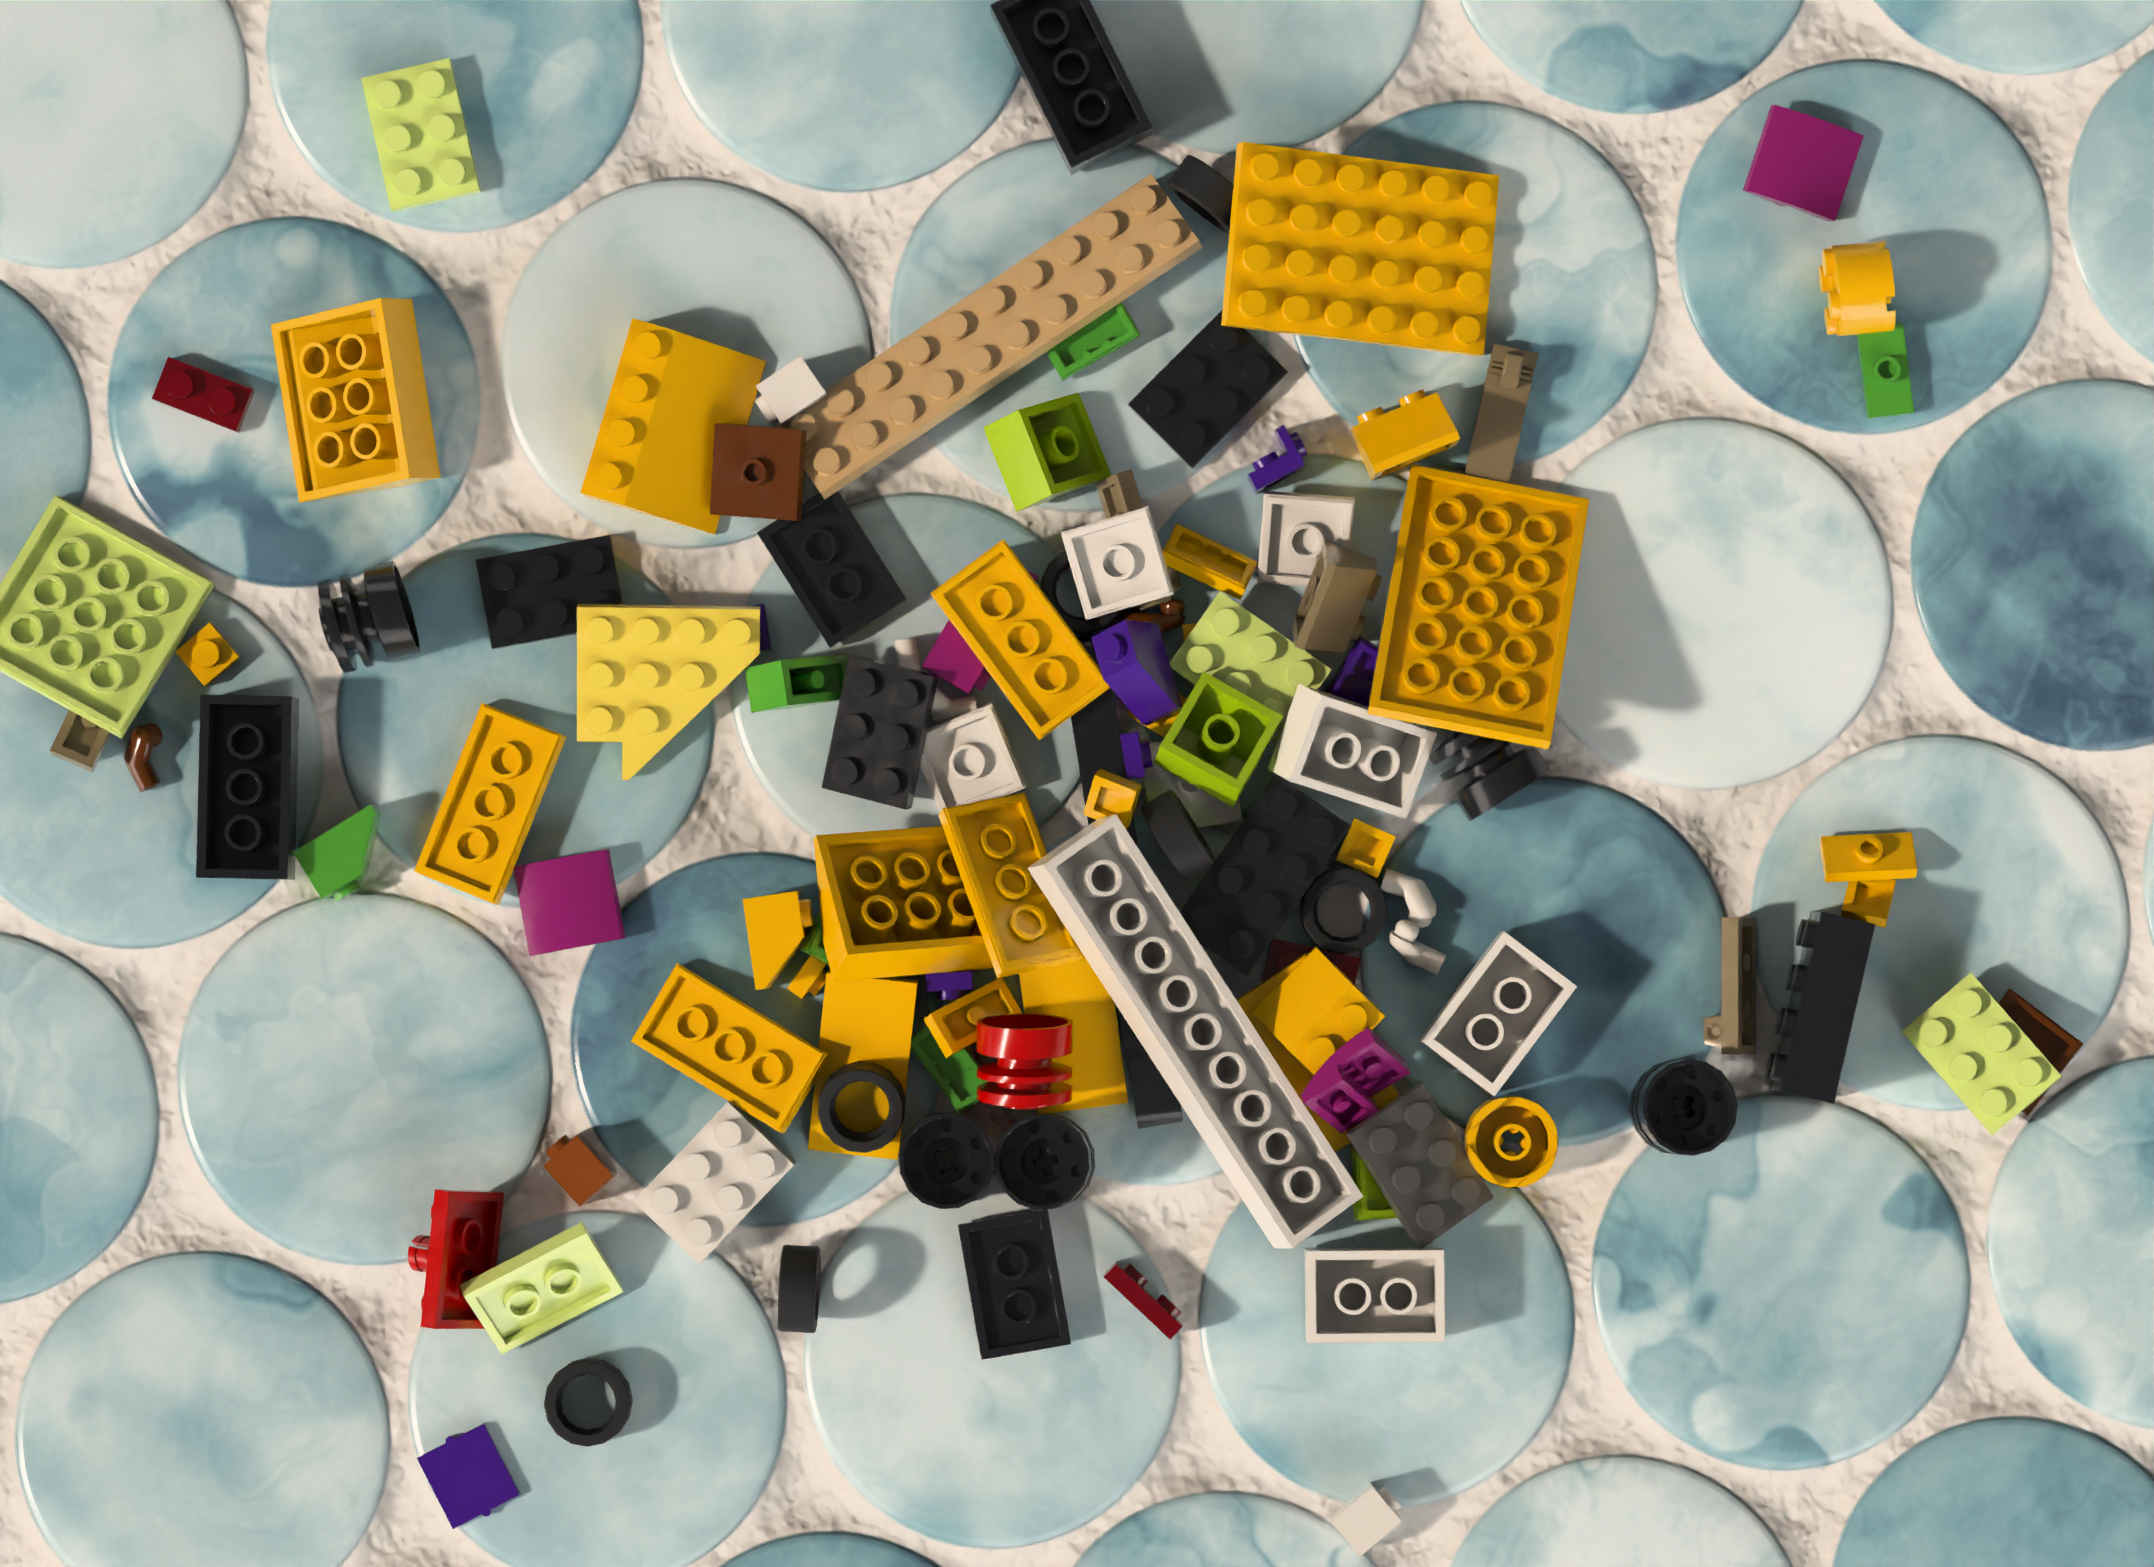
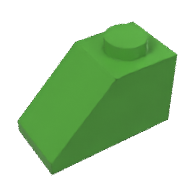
(795, 682)
(340, 854)

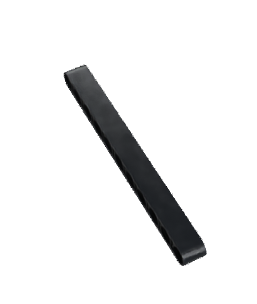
(1098, 748)

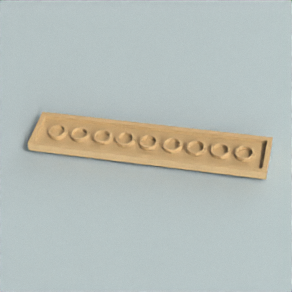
(992, 334)

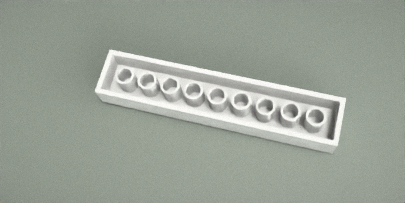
(1195, 1032)

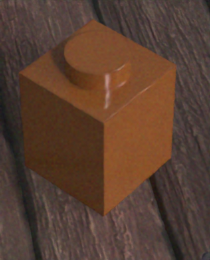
(578, 1168)

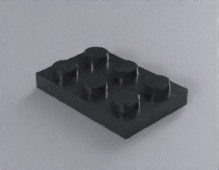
(1207, 389)
(832, 568)
(537, 590)
(880, 731)
(1014, 1284)

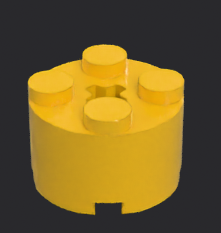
(1858, 288)
(1537, 1141)

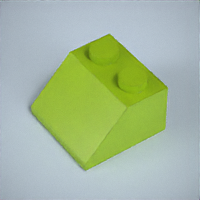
(1047, 451)
(1217, 739)

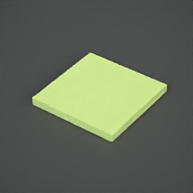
(93, 615)

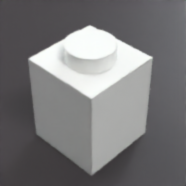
(789, 392)
(1367, 1517)

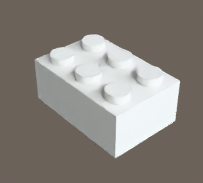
(1350, 753)
(1497, 1013)
(714, 1182)
(1374, 1295)

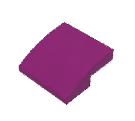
(1803, 163)
(569, 902)
(1350, 1077)

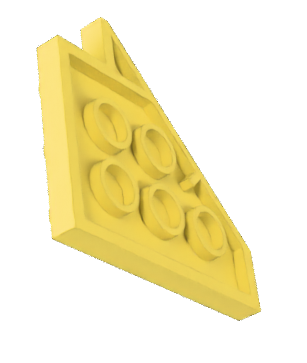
(655, 669)

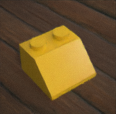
(1404, 434)
(775, 932)
(1316, 1010)

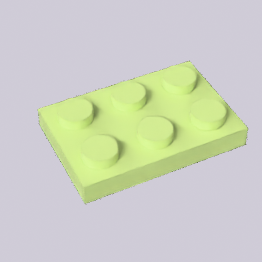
(421, 135)
(1247, 657)
(1981, 1054)
(541, 1288)

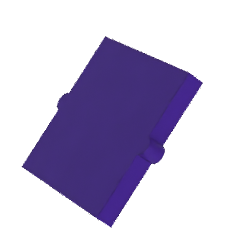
(468, 1476)

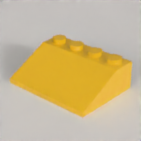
(355, 399)
(662, 421)
(894, 905)

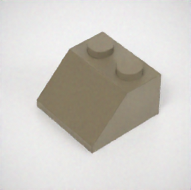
(1334, 600)

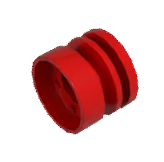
(1024, 1065)

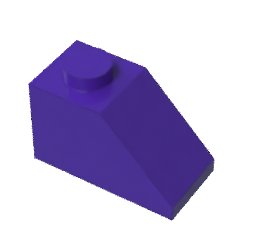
(1138, 669)

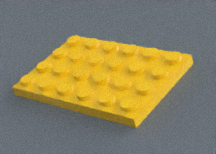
(1360, 249)
(1479, 607)

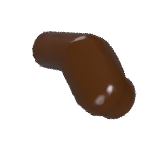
(1169, 618)
(138, 752)

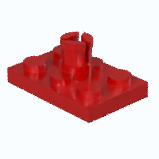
(459, 1248)

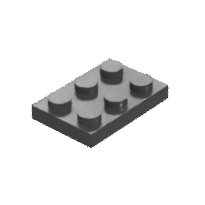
(1419, 1165)

